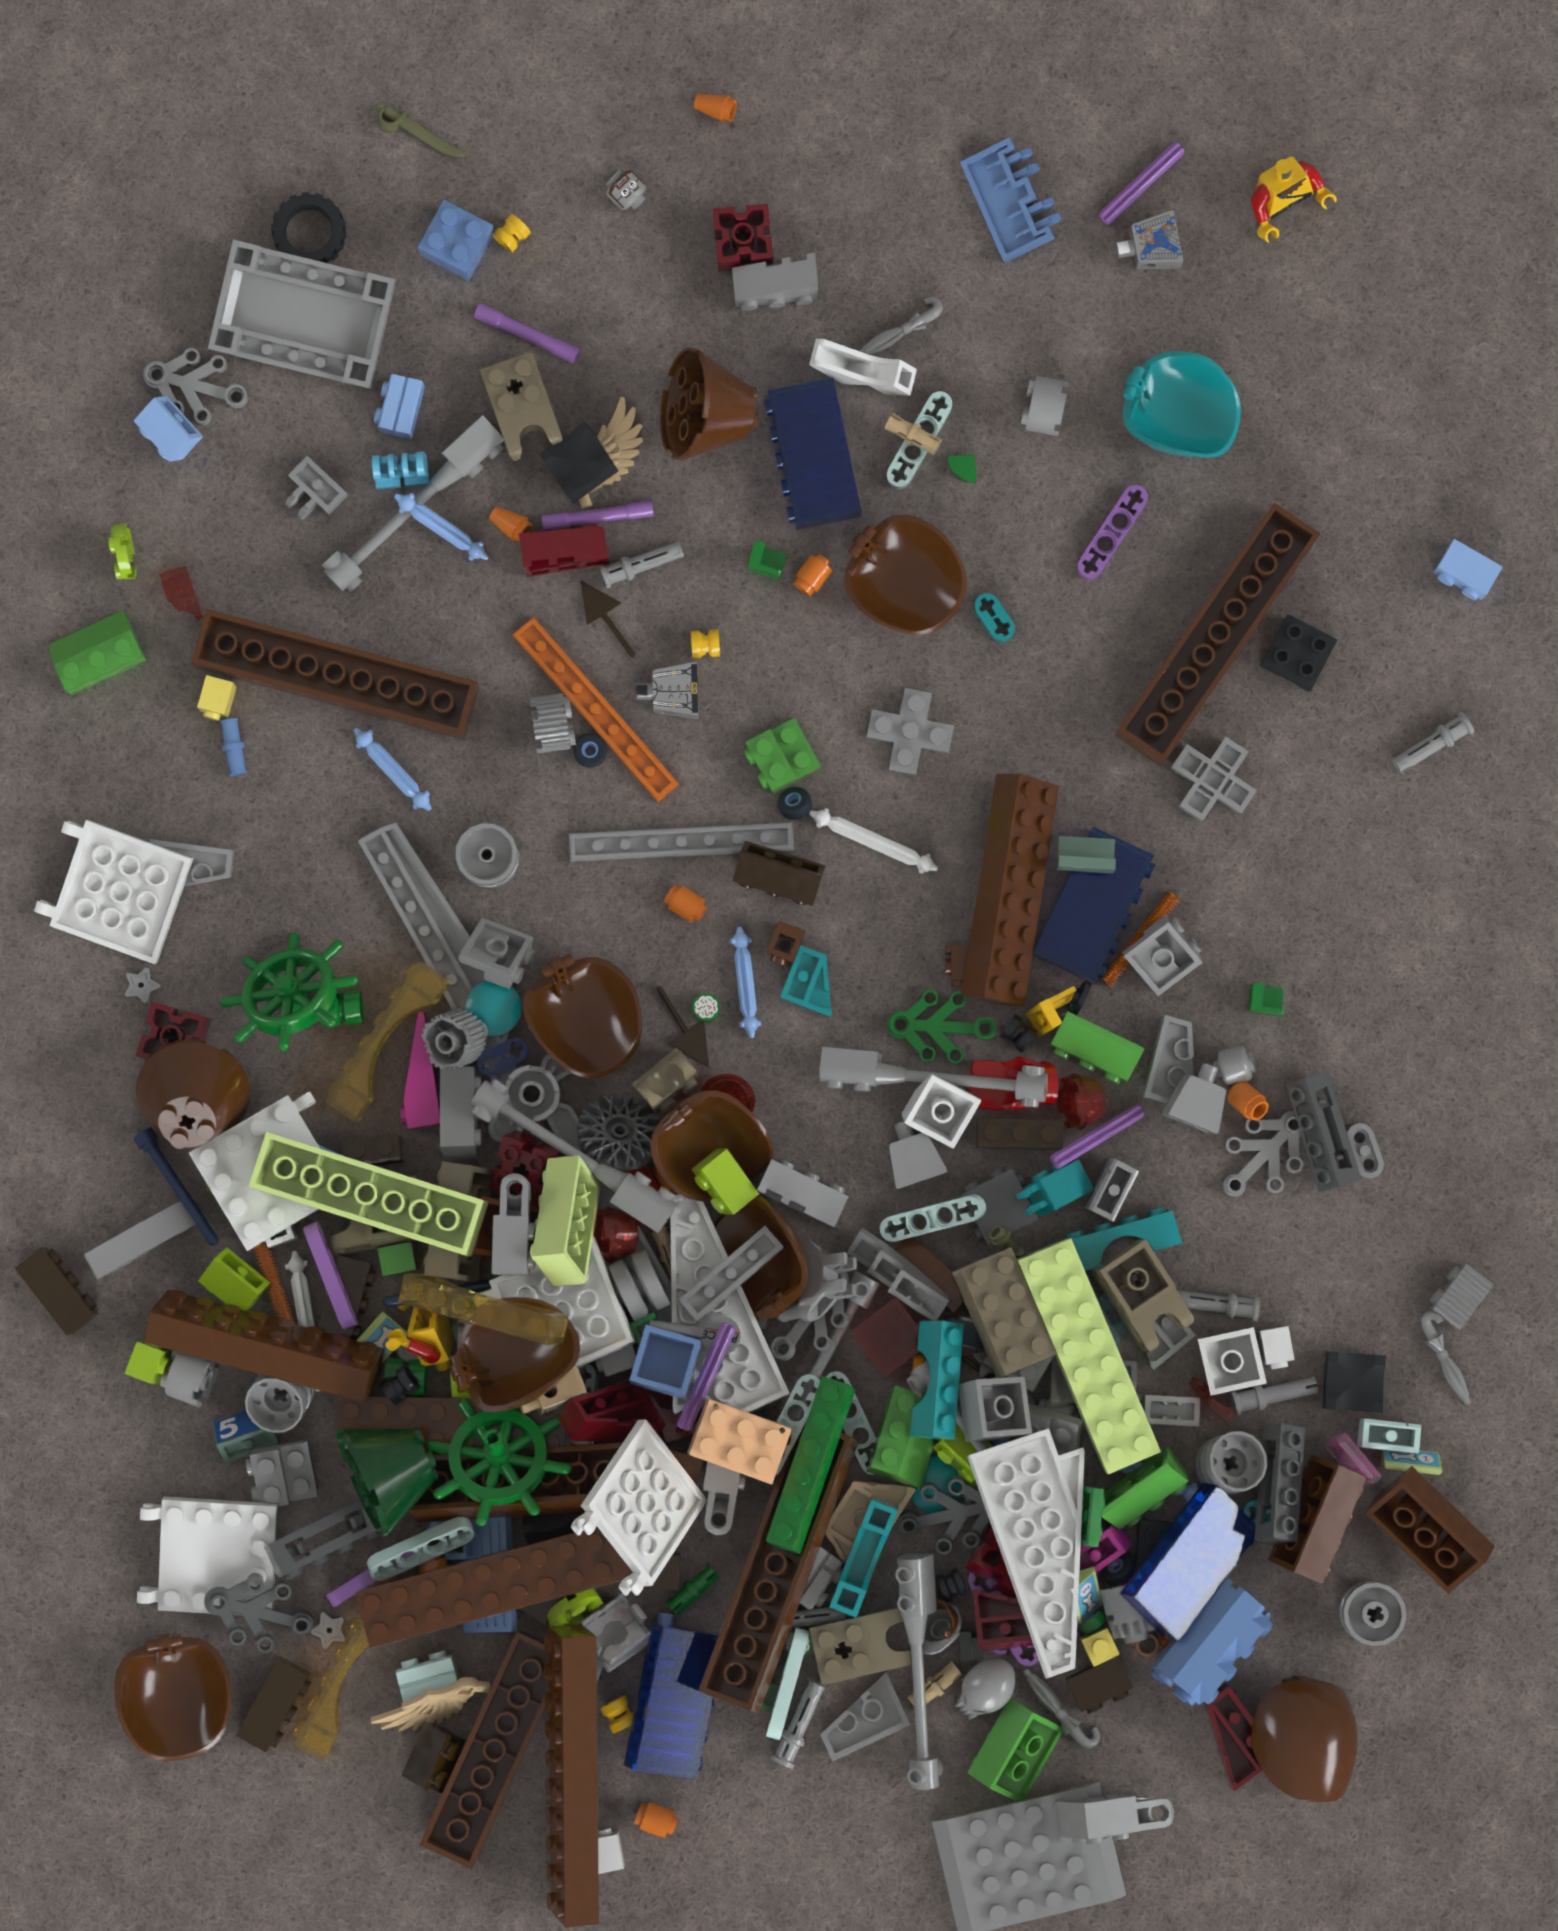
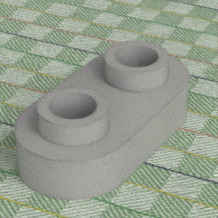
(1366, 1150)

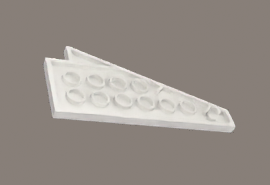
(749, 1374)
(1037, 1522)

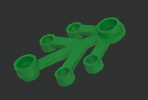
(936, 1026)

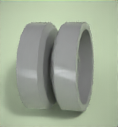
(499, 867)
(637, 1285)
(1388, 1617)

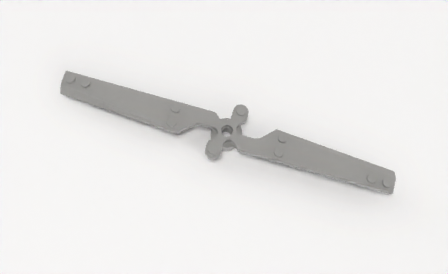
(440, 942)

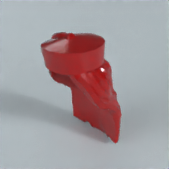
(1004, 1099)

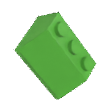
(96, 653)
(1096, 1048)
(896, 1452)
(1144, 1489)
(1015, 1750)

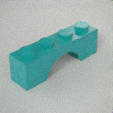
(1158, 1229)
(936, 1413)
(863, 1556)

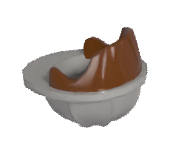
(941, 1628)

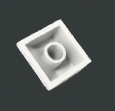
(940, 1110)
(1232, 1361)

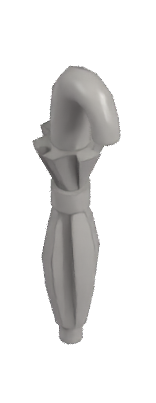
(892, 335)
(1450, 1369)
(1050, 1701)

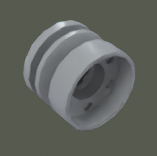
(277, 1403)
(1244, 1459)

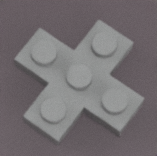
(910, 731)
(1213, 779)

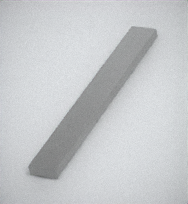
(678, 842)

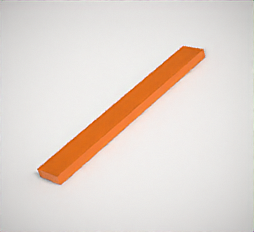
(595, 709)

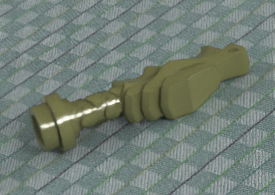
(1001, 1237)

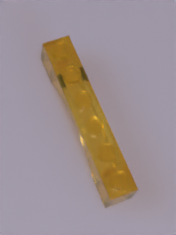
(355, 1089)
(497, 1314)
(322, 1725)

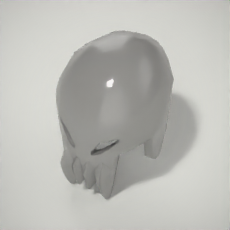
(986, 1687)

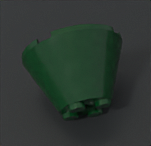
(388, 1471)

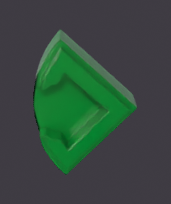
(963, 467)

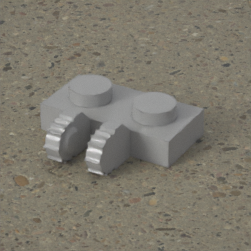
(317, 486)

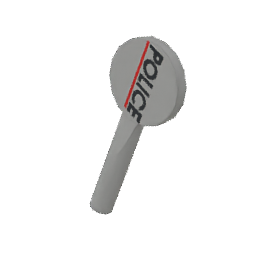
(706, 1333)

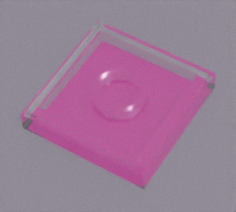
(1351, 1457)

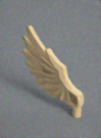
(619, 444)
(431, 1705)

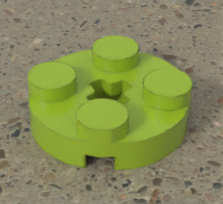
(122, 545)
(575, 1610)

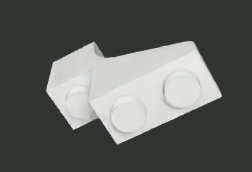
(858, 368)

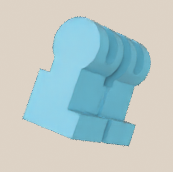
(389, 470)

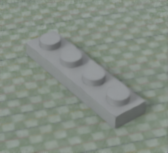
(730, 1274)

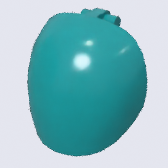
(1182, 405)

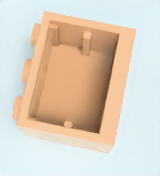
(739, 1441)

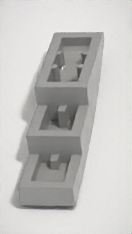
(139, 1240)
(899, 1274)
(1170, 1409)

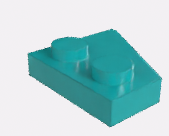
(809, 982)

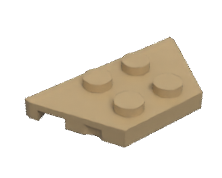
(852, 1507)

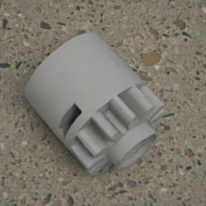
(1122, 1617)

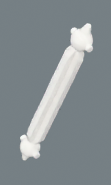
(873, 840)
(301, 1291)

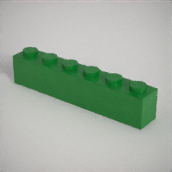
(810, 1465)

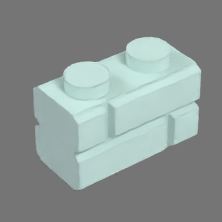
(1389, 1435)
(431, 1674)

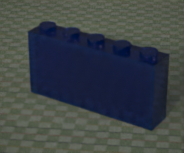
(813, 454)
(1093, 911)
(1190, 1562)
(669, 1709)

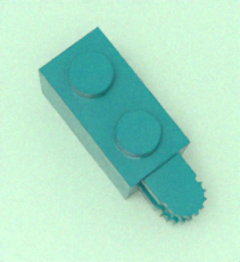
(1056, 1189)

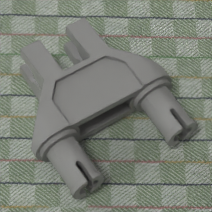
(822, 1285)

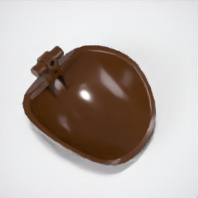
(905, 575)
(585, 1015)
(697, 1129)
(785, 1275)
(508, 1369)
(173, 1697)
(1306, 1739)

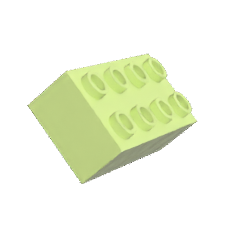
(565, 1220)

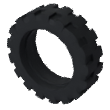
(309, 202)

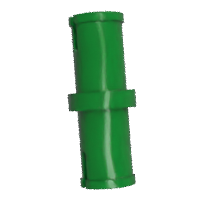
(692, 1590)

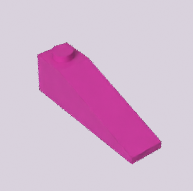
(421, 1091)
(1110, 1547)

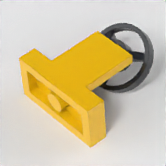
(1044, 1015)

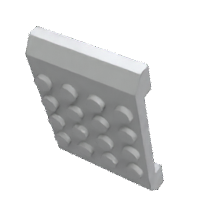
(301, 314)
(1017, 1868)

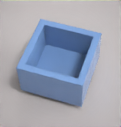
(456, 240)
(665, 1362)

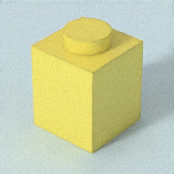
(216, 698)
(1099, 1646)

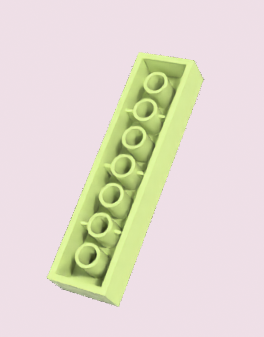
(368, 1194)
(1088, 1356)

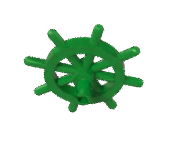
(289, 991)
(497, 1458)

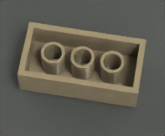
(449, 1264)
(1004, 1313)

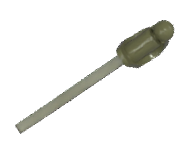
(415, 129)

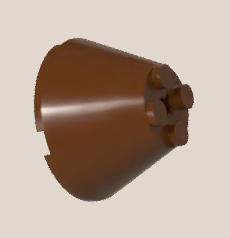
(704, 406)
(192, 1092)

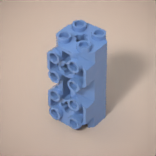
(1213, 1642)

